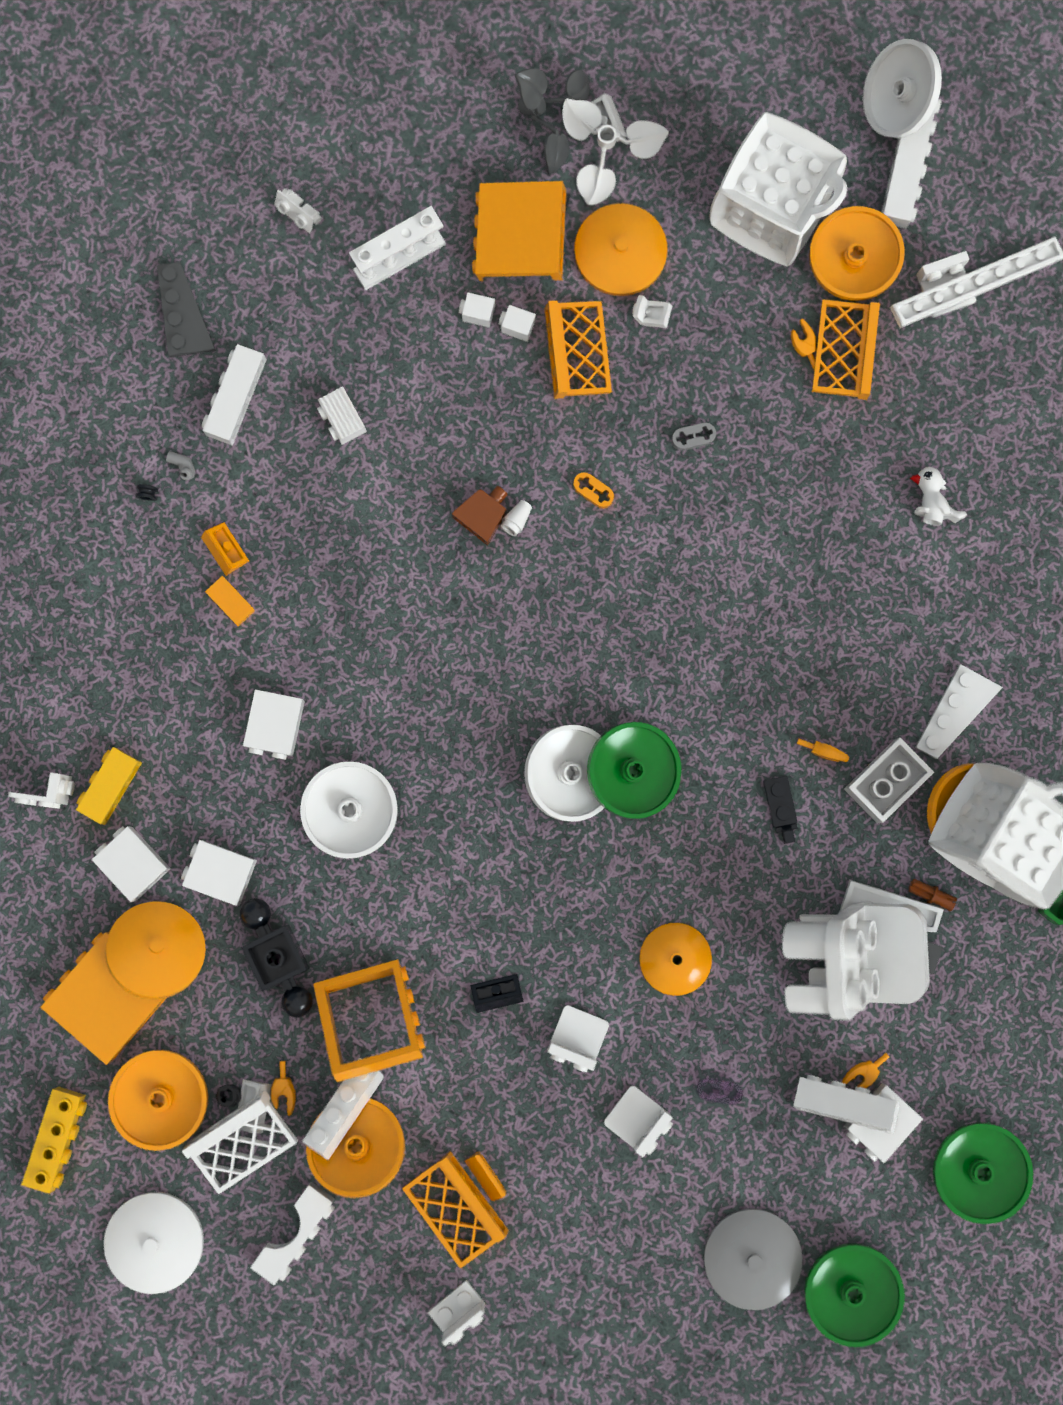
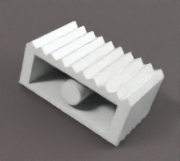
(341, 415)

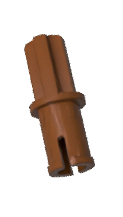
(932, 894)

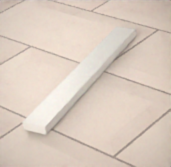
(977, 282)

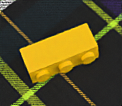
(108, 785)

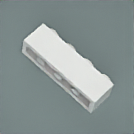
(234, 394)
(847, 1104)
(341, 1113)

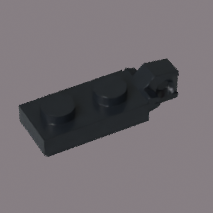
(781, 807)

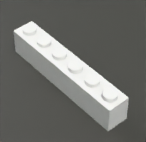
(906, 173)

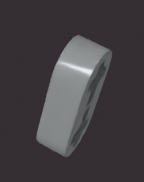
(692, 431)

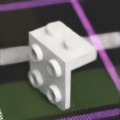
(58, 793)
(578, 1038)
(638, 1121)

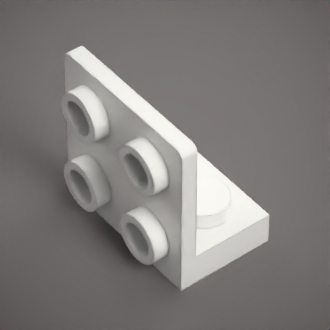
(942, 272)
(457, 1312)

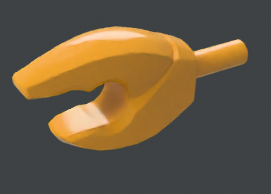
(808, 345)
(824, 751)
(867, 1070)
(284, 1087)

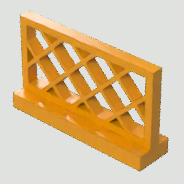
(558, 345)
(866, 348)
(472, 1197)

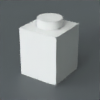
(477, 309)
(517, 322)

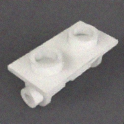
(289, 204)

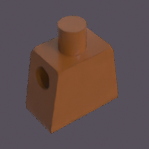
(482, 513)

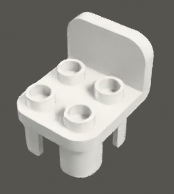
(869, 955)

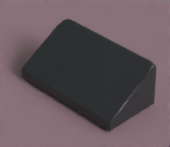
(496, 993)

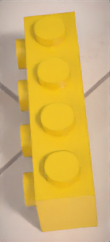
(53, 1140)

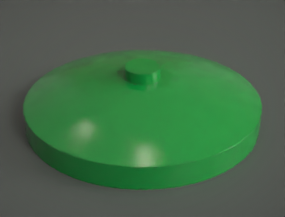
(634, 770)
(983, 1173)
(854, 1295)

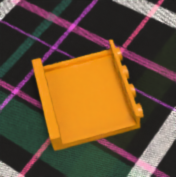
(520, 229)
(96, 1006)

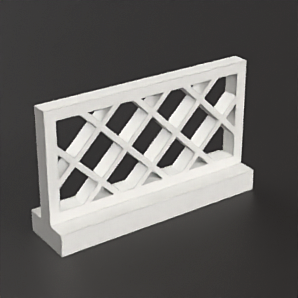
(223, 1130)

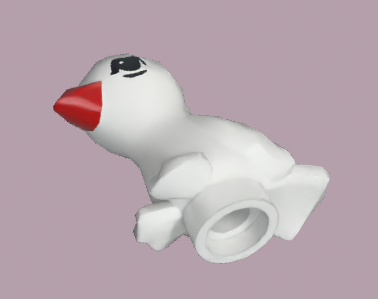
(934, 504)

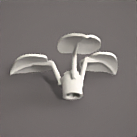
(583, 117)

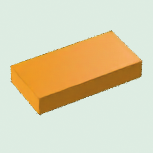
(230, 601)

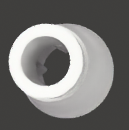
(515, 520)

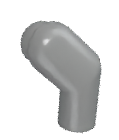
(184, 464)

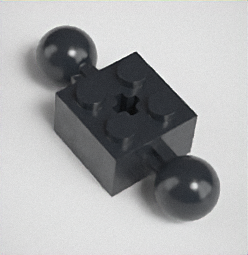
(296, 1000)

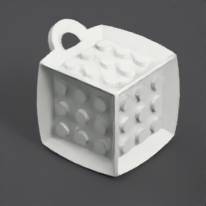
(778, 189)
(1005, 833)

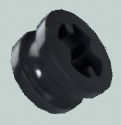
(146, 492)
(235, 1092)

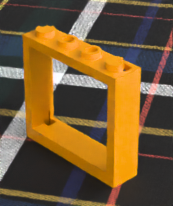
(377, 1062)

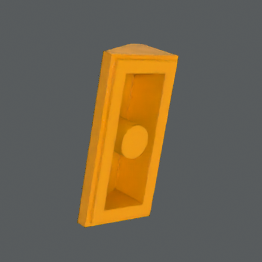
(224, 548)
(486, 1176)

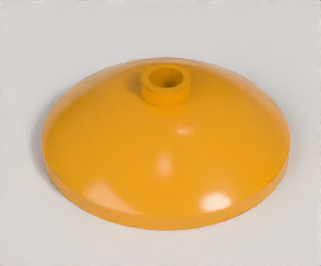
(658, 955)

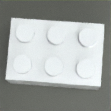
(889, 780)

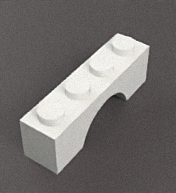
(275, 1258)

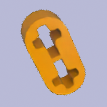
(597, 486)

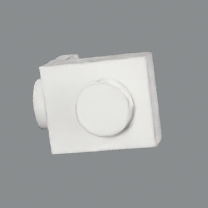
(651, 312)

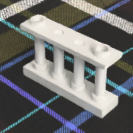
(397, 248)

